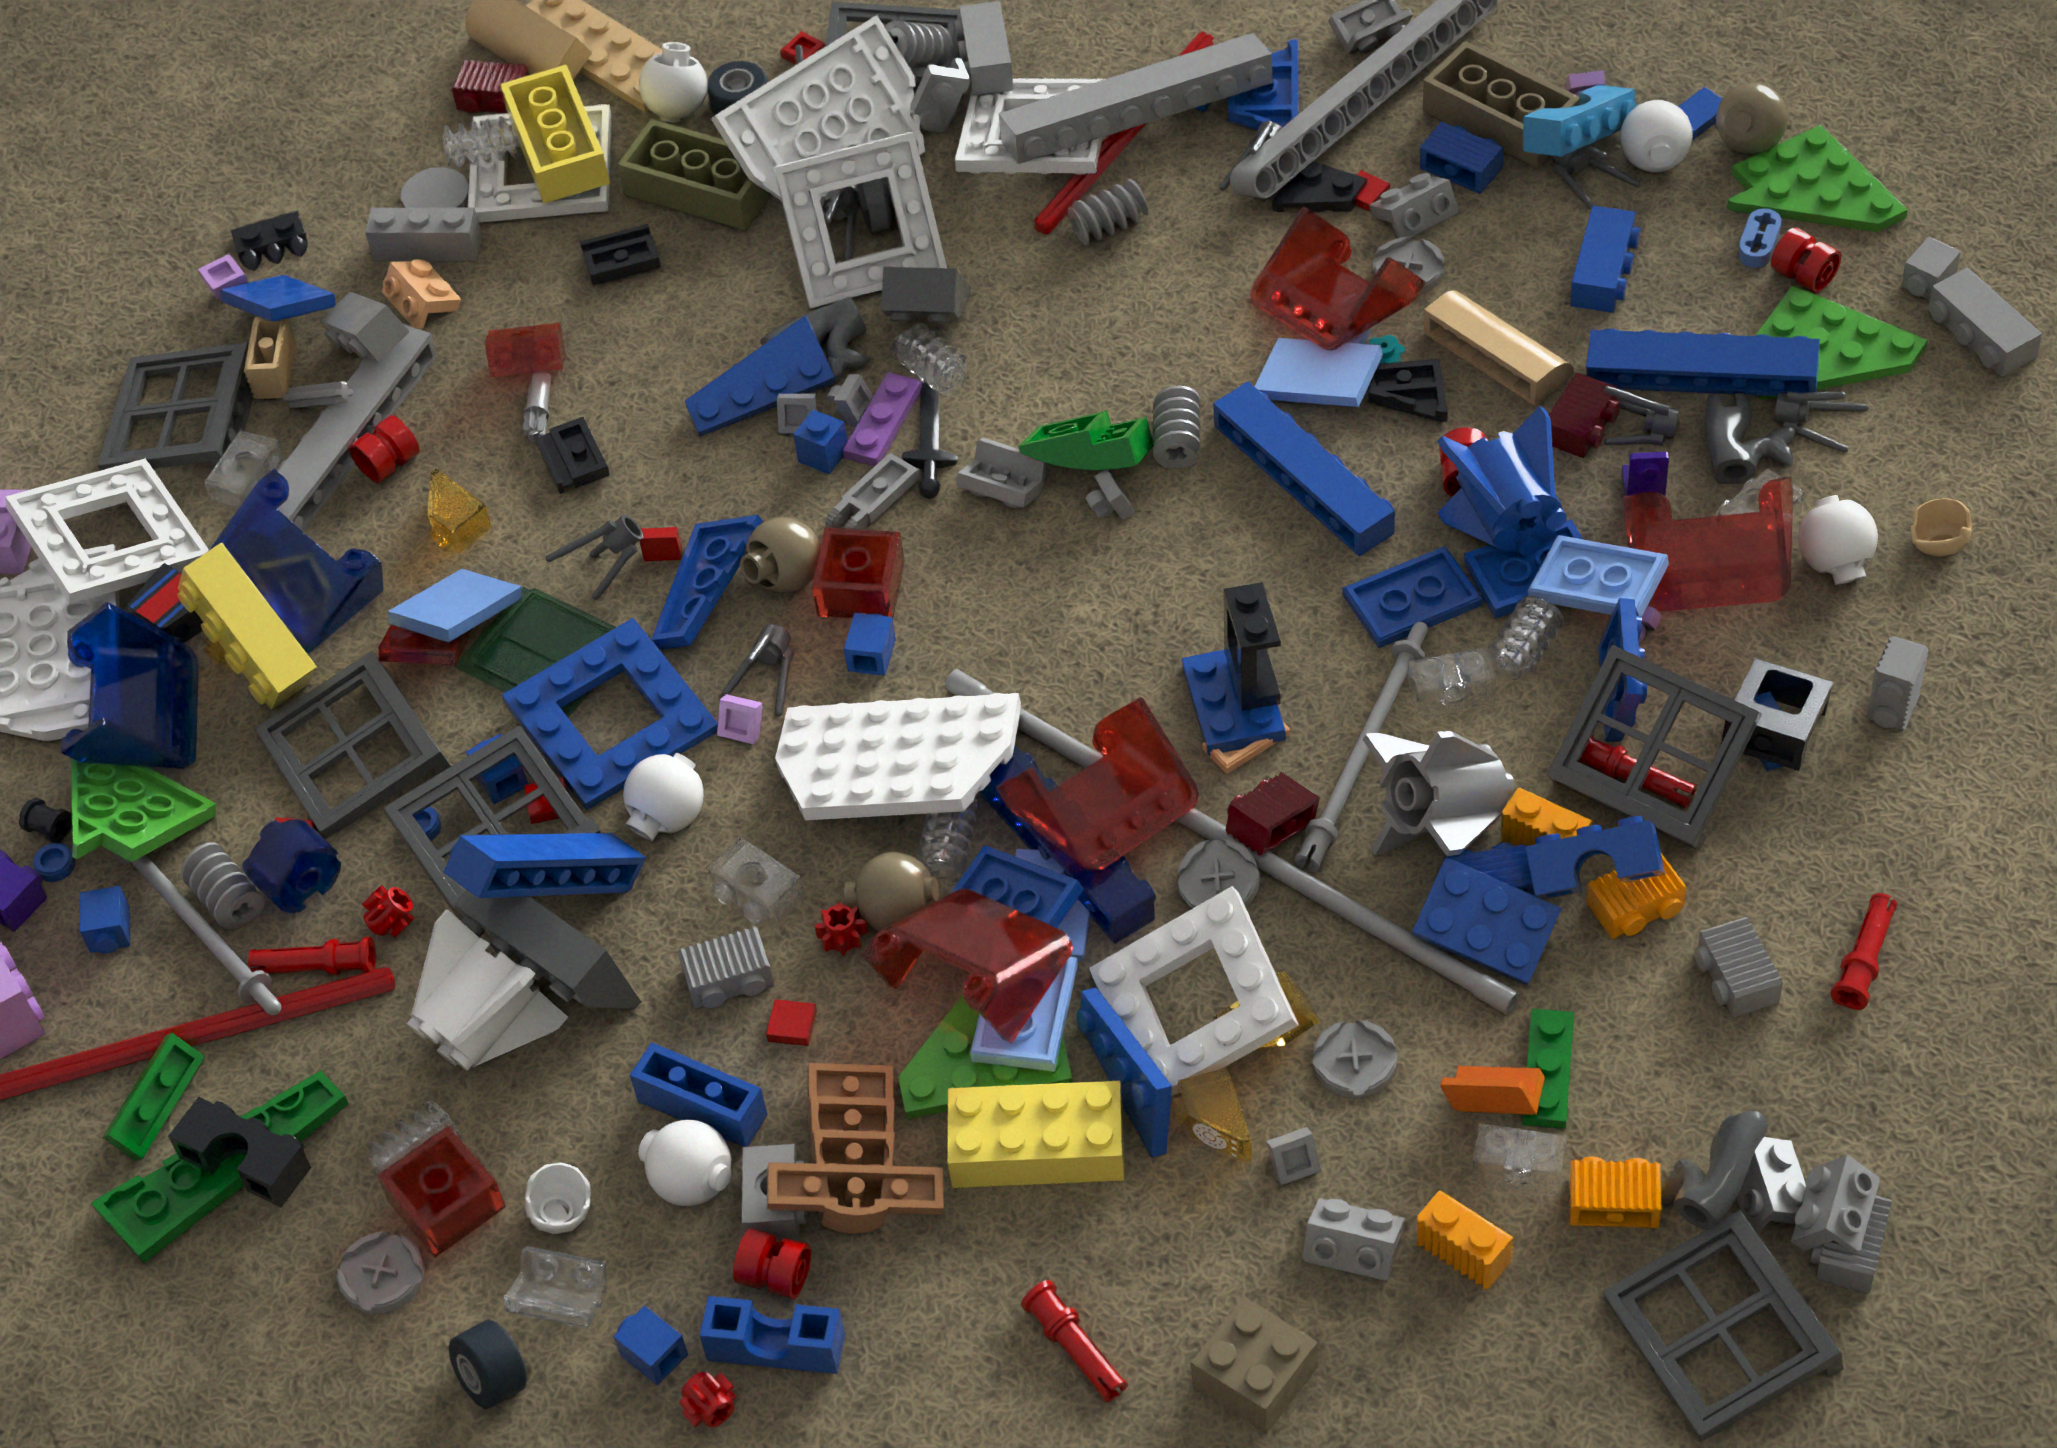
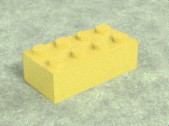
(555, 134)
(245, 627)
(1035, 1134)

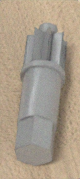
(536, 409)

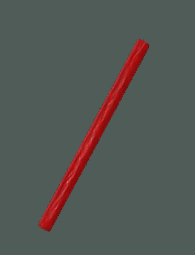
(1109, 150)

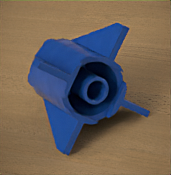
(1506, 487)

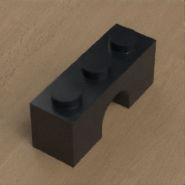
(214, 1133)

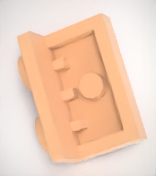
(418, 290)

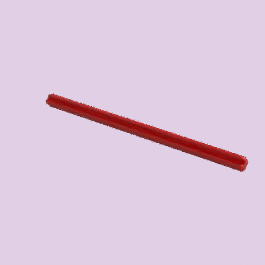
(195, 1032)

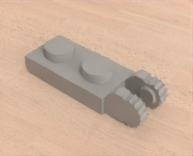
(873, 493)

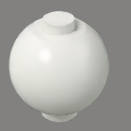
(673, 83)
(1656, 136)
(1838, 538)
(662, 795)
(686, 1162)

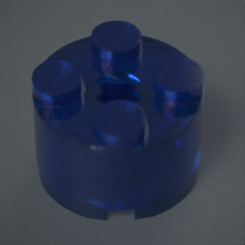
(291, 864)

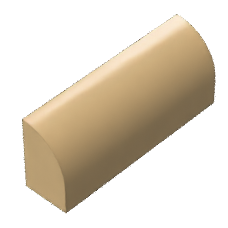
(524, 36)
(1495, 347)

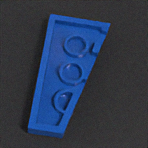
(783, 365)
(702, 577)

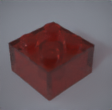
(858, 572)
(441, 1191)

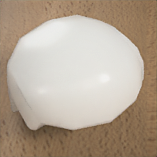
(552, 1189)

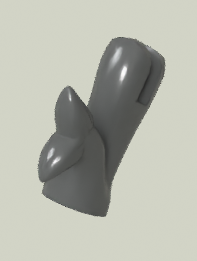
(842, 325)
(1723, 431)
(1708, 1197)

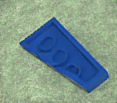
(1143, 1086)

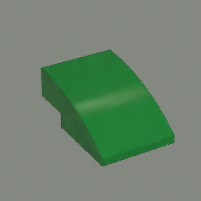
(1090, 442)

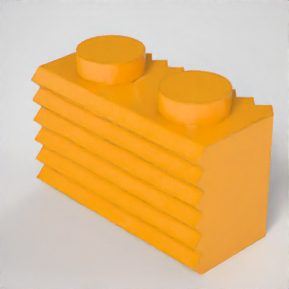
(1532, 816)
(1631, 905)
(1614, 1193)
(1464, 1239)

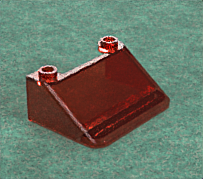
(1318, 295)
(1716, 557)
(1116, 799)
(1004, 949)

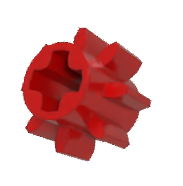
(388, 911)
(841, 928)
(707, 1399)

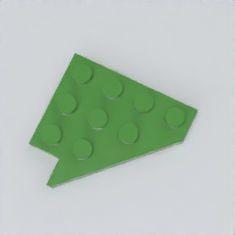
(1815, 183)
(1850, 344)
(130, 809)
(947, 1063)

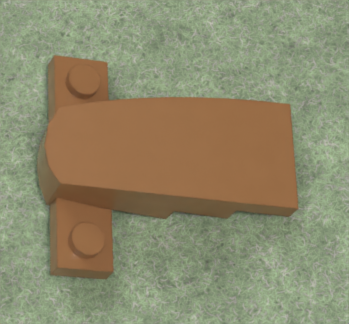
(852, 1155)

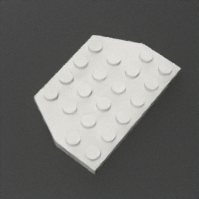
(829, 102)
(39, 684)
(895, 754)

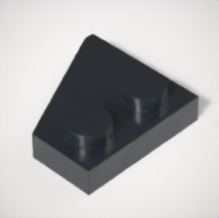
(1320, 189)
(1410, 388)

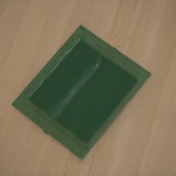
(530, 639)

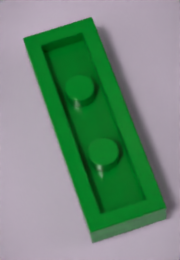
(1551, 1052)
(153, 1097)

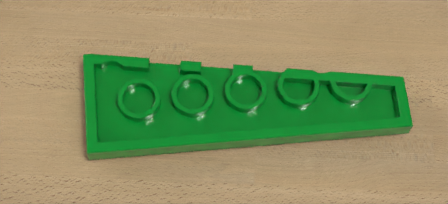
(176, 1196)

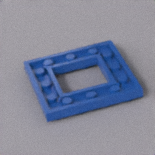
(627, 650)

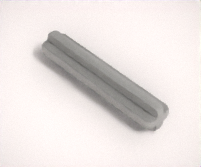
(317, 395)

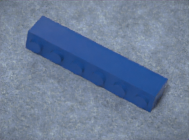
(1703, 362)
(1304, 468)
(543, 864)

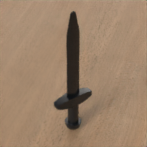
(929, 456)

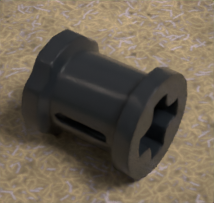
(45, 820)

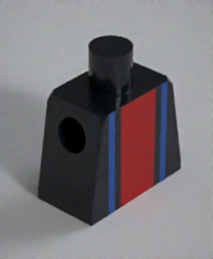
(161, 607)

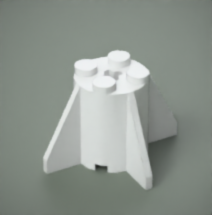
(477, 1000)

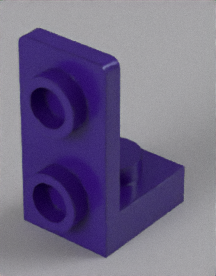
(1645, 472)

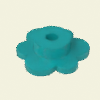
(1390, 348)

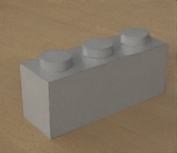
(984, 48)
(423, 234)
(1984, 322)
(363, 327)

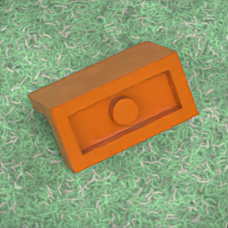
(1494, 1089)

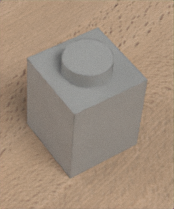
(1929, 266)

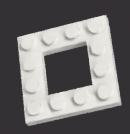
(983, 152)
(799, 188)
(499, 201)
(42, 515)
(1215, 924)

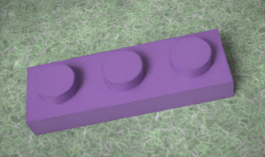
(882, 419)

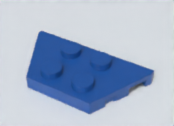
(1273, 101)

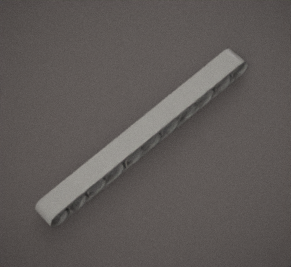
(1356, 96)

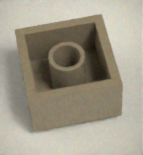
(1254, 1364)

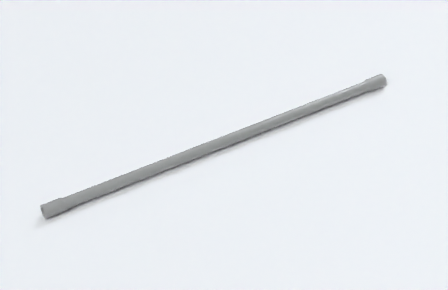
(1480, 985)

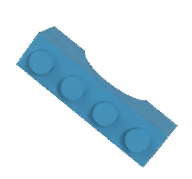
(1570, 128)

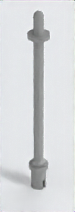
(1321, 831)
(253, 985)

